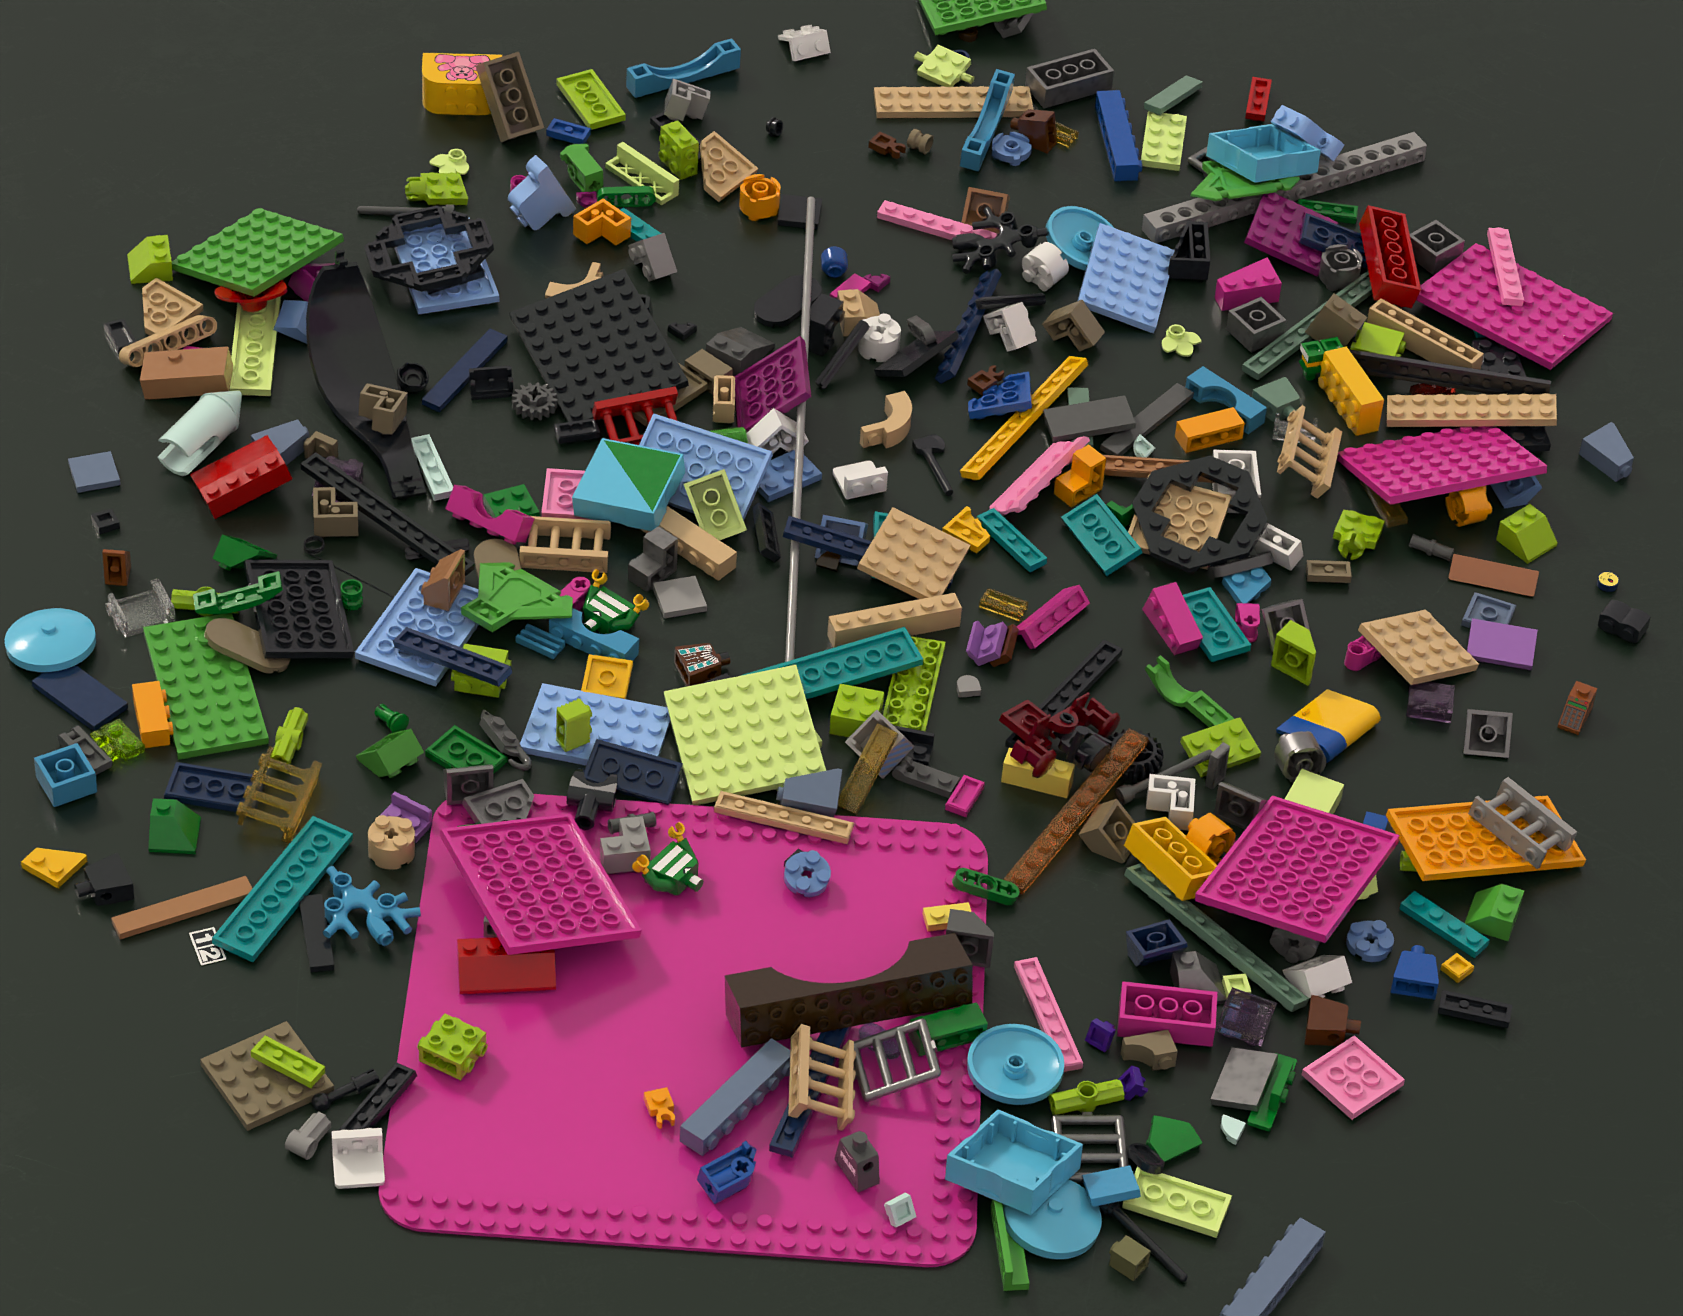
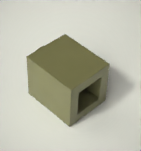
(1129, 1257)

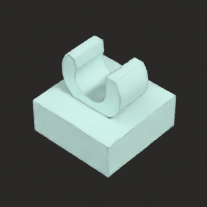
(900, 1210)

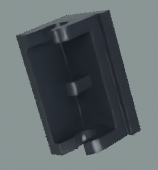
(490, 382)

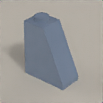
(287, 439)
(1608, 452)
(812, 792)

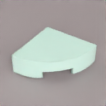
(1142, 447)
(1232, 1128)

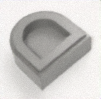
(968, 686)

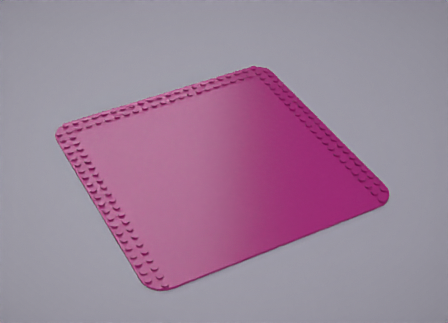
(554, 1114)

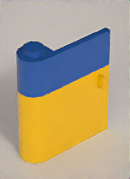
(1333, 721)

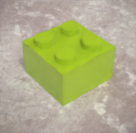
(853, 708)

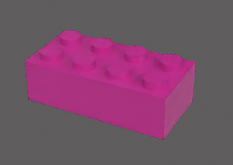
(1154, 1008)

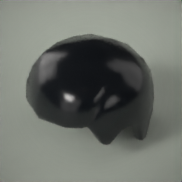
(412, 377)

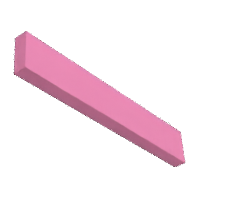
(1047, 1010)

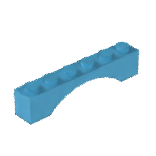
(716, 60)
(990, 116)

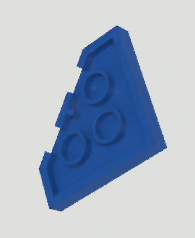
(1009, 396)

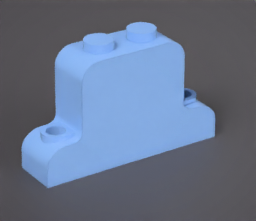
(1306, 130)
(539, 196)

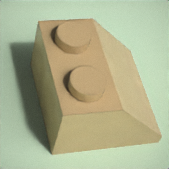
(856, 308)

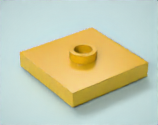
(607, 676)

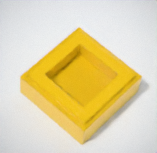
(1457, 967)

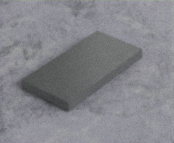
(1089, 418)

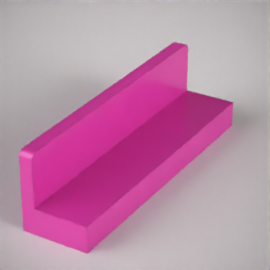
(1052, 615)

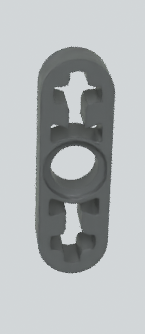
(921, 330)
(1237, 565)

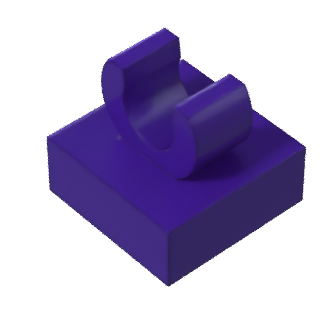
(1100, 1034)
(1133, 1083)

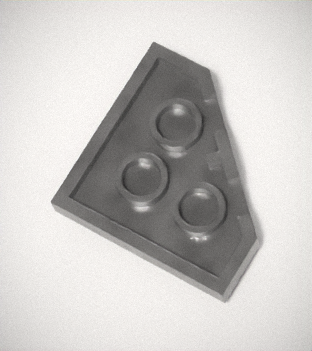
(500, 803)

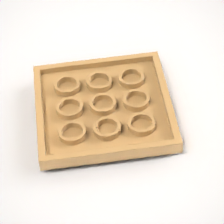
(1192, 516)
(913, 556)
(1418, 647)

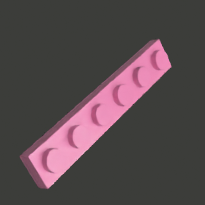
(927, 222)
(1505, 267)

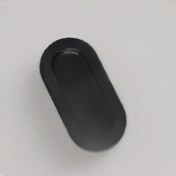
(1146, 1158)

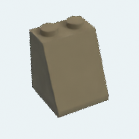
(1336, 320)

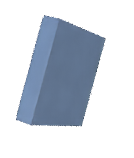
(94, 472)
(1488, 609)

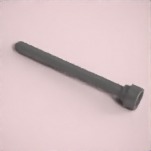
(378, 210)
(1127, 792)

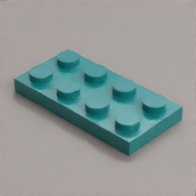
(1101, 535)
(1219, 630)

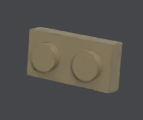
(1328, 571)

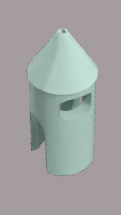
(193, 433)

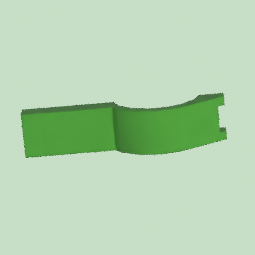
(1197, 702)

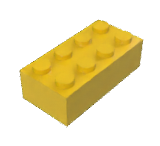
(1351, 391)
(1170, 856)

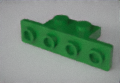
(1275, 1093)

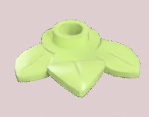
(452, 162)
(1180, 341)

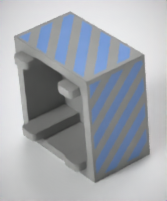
(860, 737)

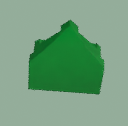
(1172, 1137)

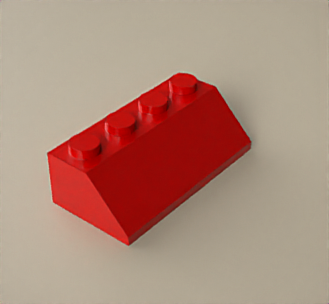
(489, 969)

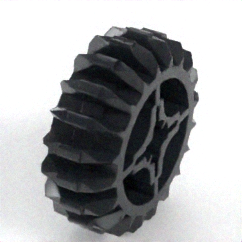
(1146, 763)

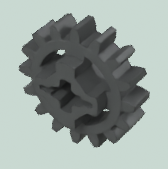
(534, 401)

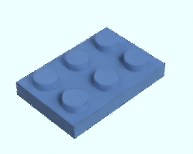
(780, 476)

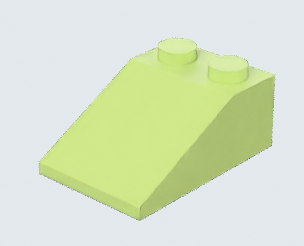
(715, 505)

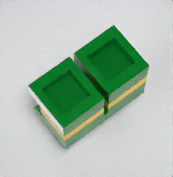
(1313, 355)

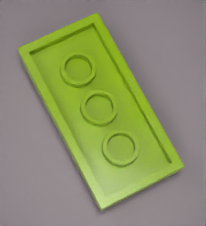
(590, 99)

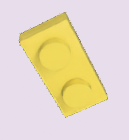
(937, 917)

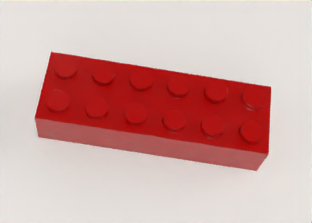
(1389, 256)

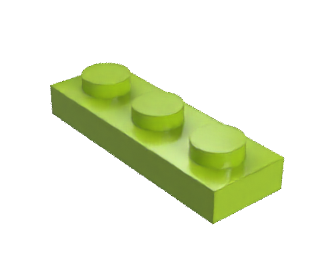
(288, 1061)

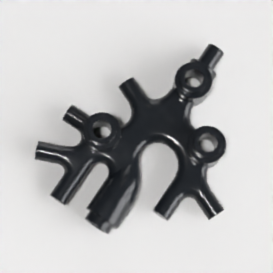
(986, 248)

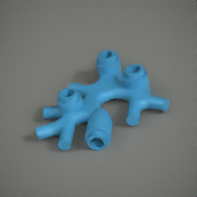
(380, 910)

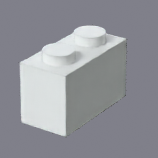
(1283, 547)

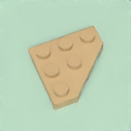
(723, 166)
(166, 306)

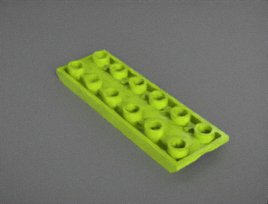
(914, 689)

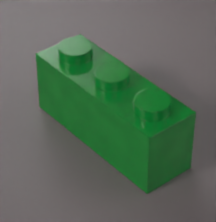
(951, 1027)

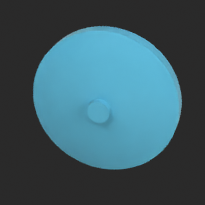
(1074, 232)
(50, 640)
(1015, 1064)
(1060, 1227)

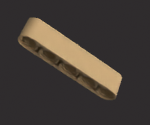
(177, 339)

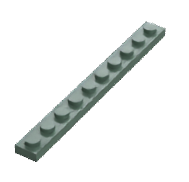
(1291, 340)
(1218, 939)

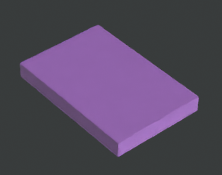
(1502, 644)

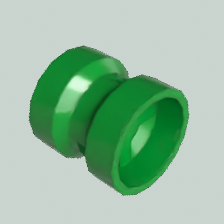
(351, 594)

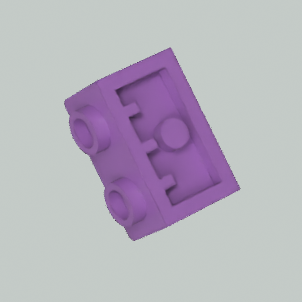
(986, 643)
(404, 807)

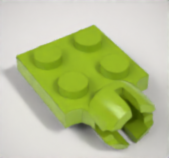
(437, 189)
(1357, 533)

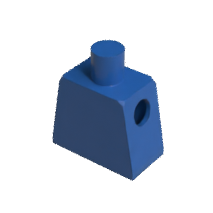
(1416, 974)

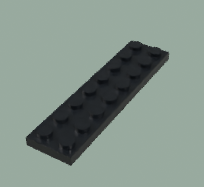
(1504, 360)

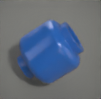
(834, 261)

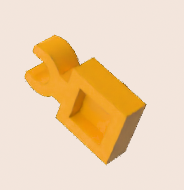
(660, 1105)

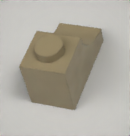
(1153, 1049)

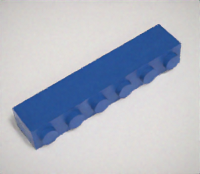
(1118, 135)

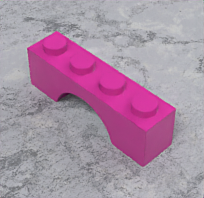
(468, 505)

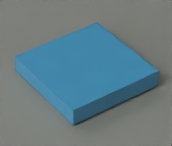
(1111, 1186)

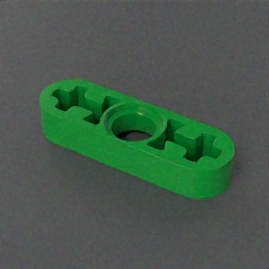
(640, 191)
(976, 889)

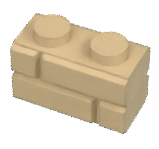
(723, 399)

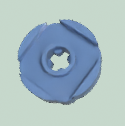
(1003, 149)
(811, 862)
(1373, 930)

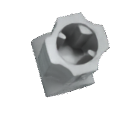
(306, 1139)

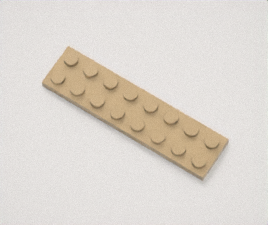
(944, 102)
(1471, 410)

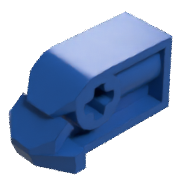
(728, 1173)

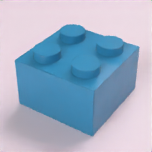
(65, 775)

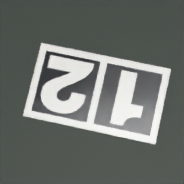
(205, 950)

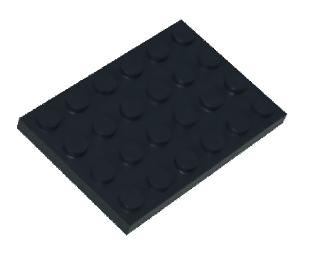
(306, 615)

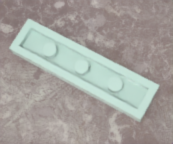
(432, 467)

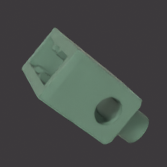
(1278, 398)

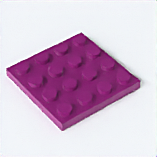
(1278, 230)
(773, 382)

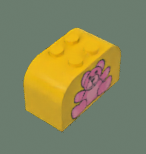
(453, 84)

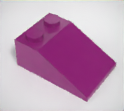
(303, 279)

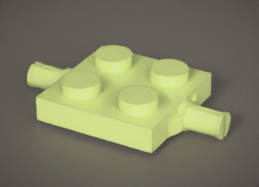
(944, 67)

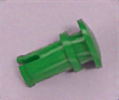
(393, 720)

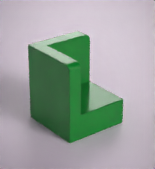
(1123, 514)

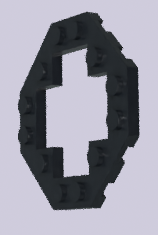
(405, 273)
(1213, 551)

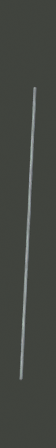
(800, 432)

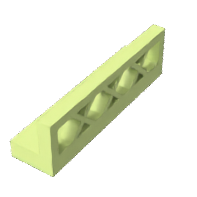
(646, 169)

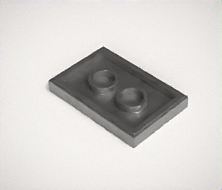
(1244, 1079)

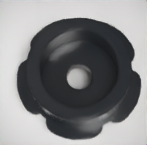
(774, 127)

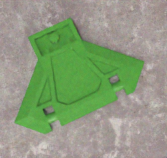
(1228, 184)
(514, 595)

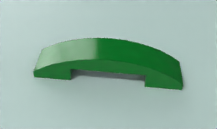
(239, 599)

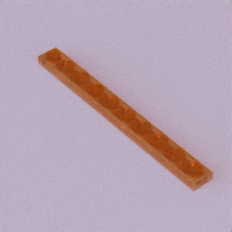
(1076, 810)

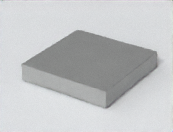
(679, 597)

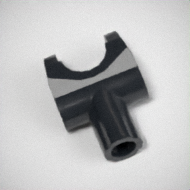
(591, 797)

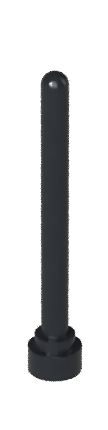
(1114, 1209)

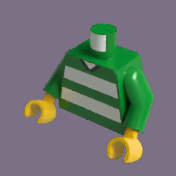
(607, 611)
(673, 867)

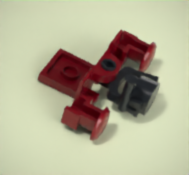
(1069, 726)

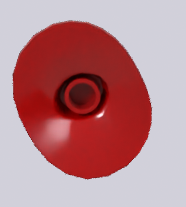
(248, 302)

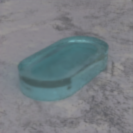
(890, 1046)

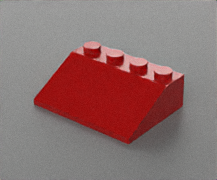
(241, 476)

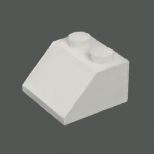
(1319, 975)

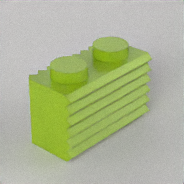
(573, 725)

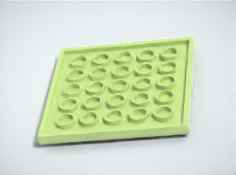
(743, 733)

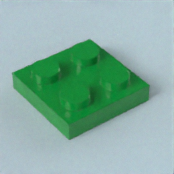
(511, 498)

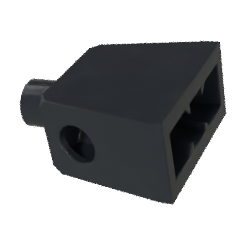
(106, 882)

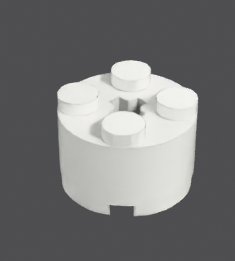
(1044, 266)
(881, 339)

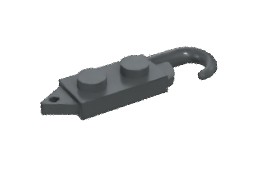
(504, 740)

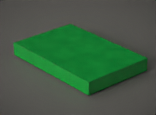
(462, 749)

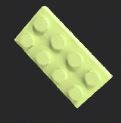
(1163, 141)
(1179, 1202)

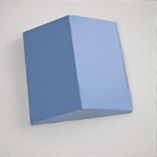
(292, 320)
(1516, 491)

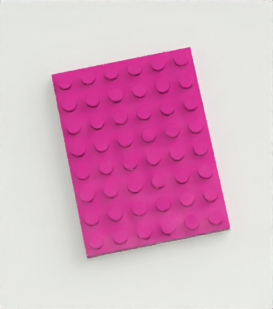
(1542, 330)
(1440, 462)
(1297, 868)
(540, 884)

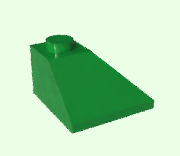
(234, 551)
(173, 827)

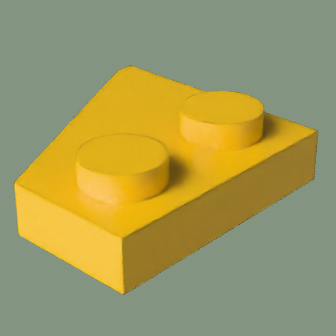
(968, 530)
(53, 865)

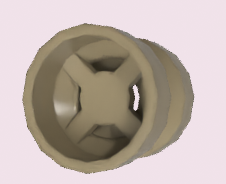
(920, 141)

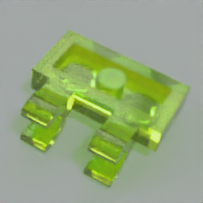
(119, 741)

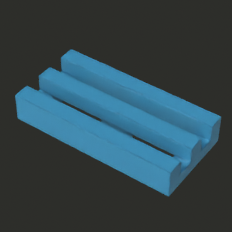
(542, 638)

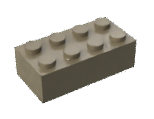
(509, 96)

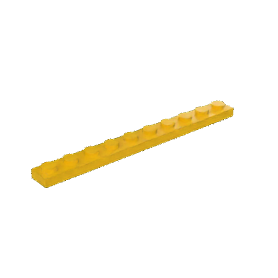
(1021, 421)

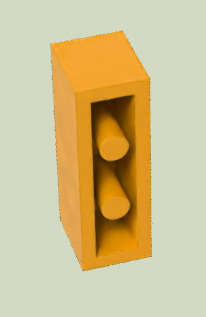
(1209, 430)
(152, 714)

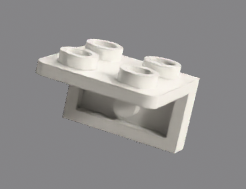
(806, 42)
(861, 479)
(358, 1158)

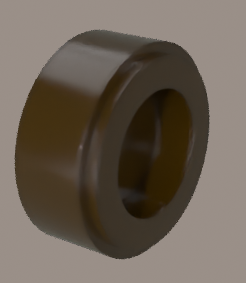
(969, 34)

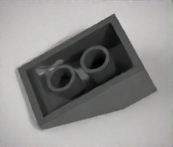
(739, 348)

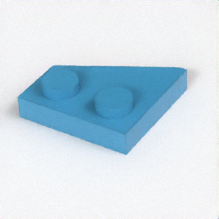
(1247, 584)

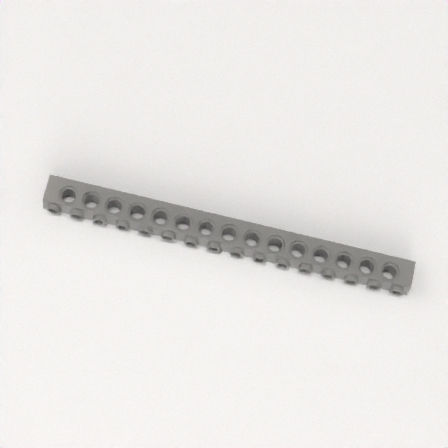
(1344, 170)

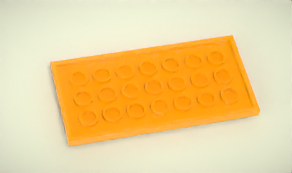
(1452, 844)

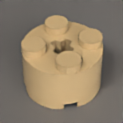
(391, 842)

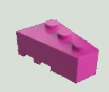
(1247, 285)
(1172, 618)

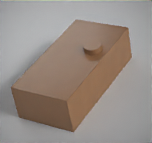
(186, 372)

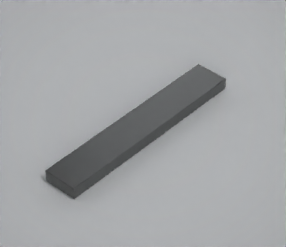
(1148, 420)

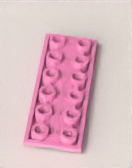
(1038, 476)

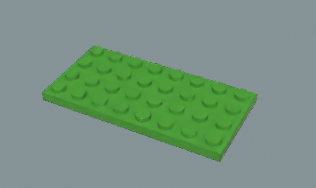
(205, 690)

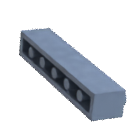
(736, 1098)
(1277, 1271)

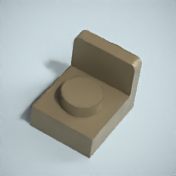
(320, 444)

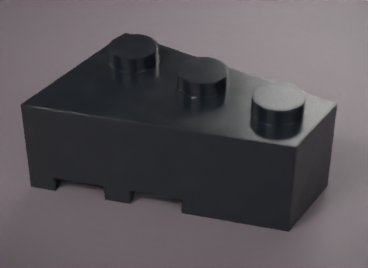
(1192, 253)

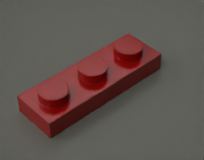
(1258, 99)

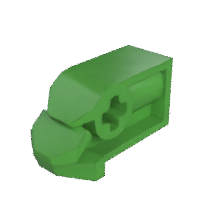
(582, 167)

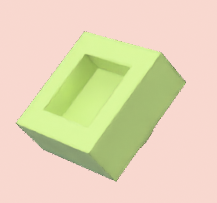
(1236, 981)

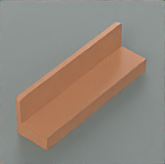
(1493, 575)

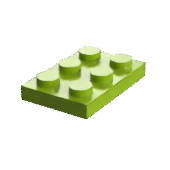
(1232, 733)

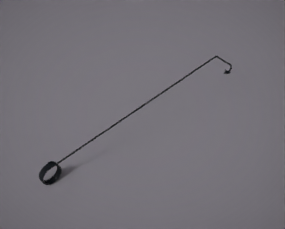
(314, 551)

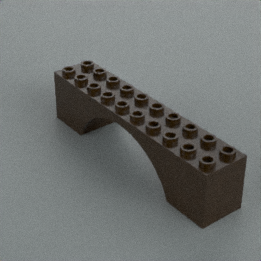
(772, 1005)

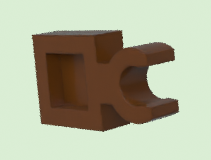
(886, 144)
(983, 380)

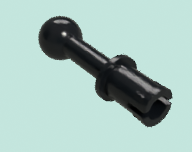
(322, 1101)

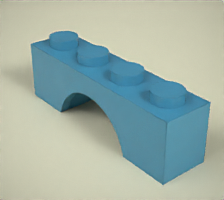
(1211, 387)
(613, 645)

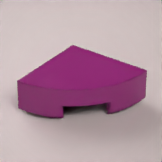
(586, 198)
(878, 282)

